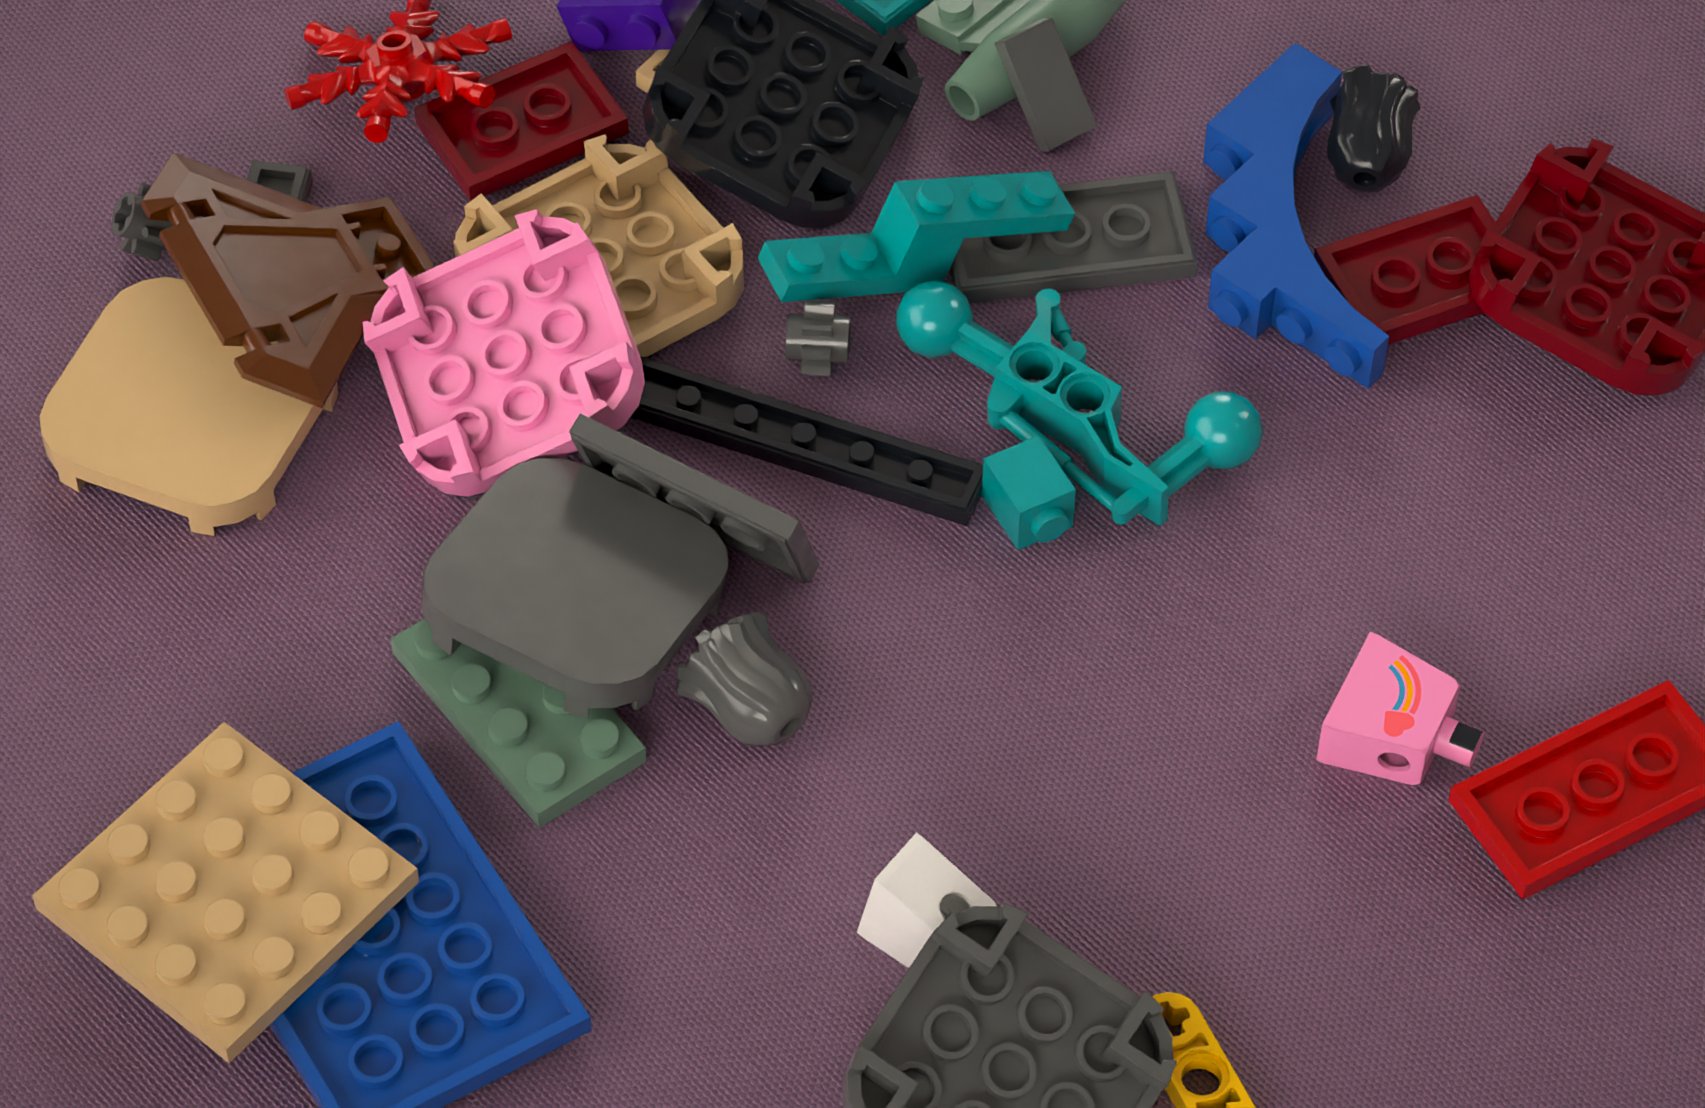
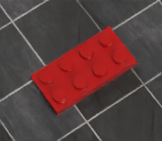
(1588, 790)

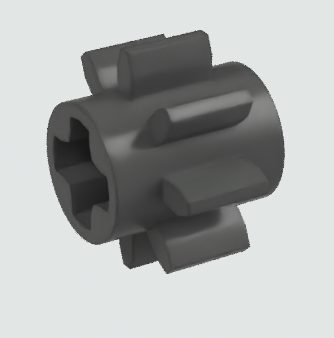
(133, 225)
(818, 338)

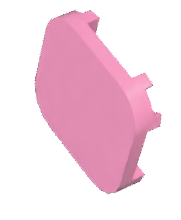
(504, 353)

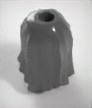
(747, 682)

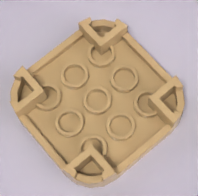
(659, 242)
(167, 415)

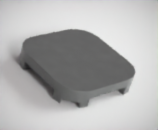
(575, 582)
(1009, 1022)

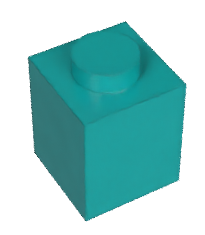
(1028, 493)

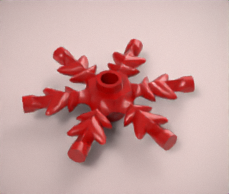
(398, 66)

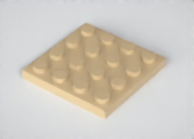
(226, 891)

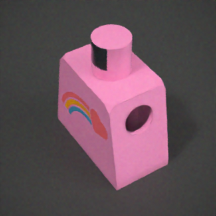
(1395, 717)

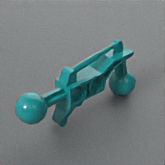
(1218, 430)

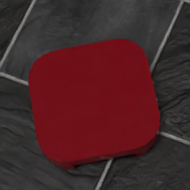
(1598, 271)

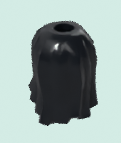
(1371, 128)

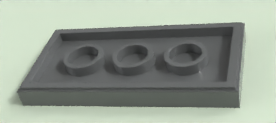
(1118, 237)
(736, 517)

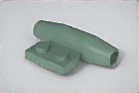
(977, 24)

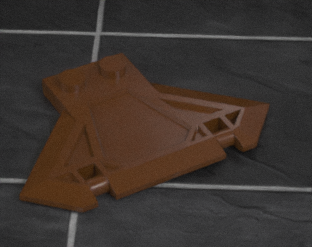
(281, 270)

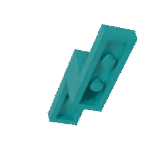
(915, 235)

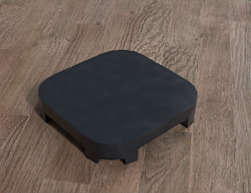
(782, 104)

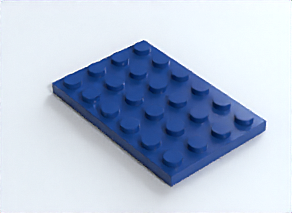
(447, 979)

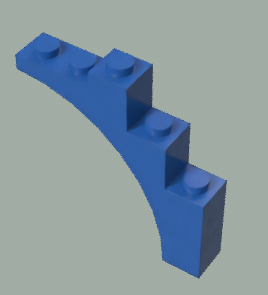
(1254, 217)

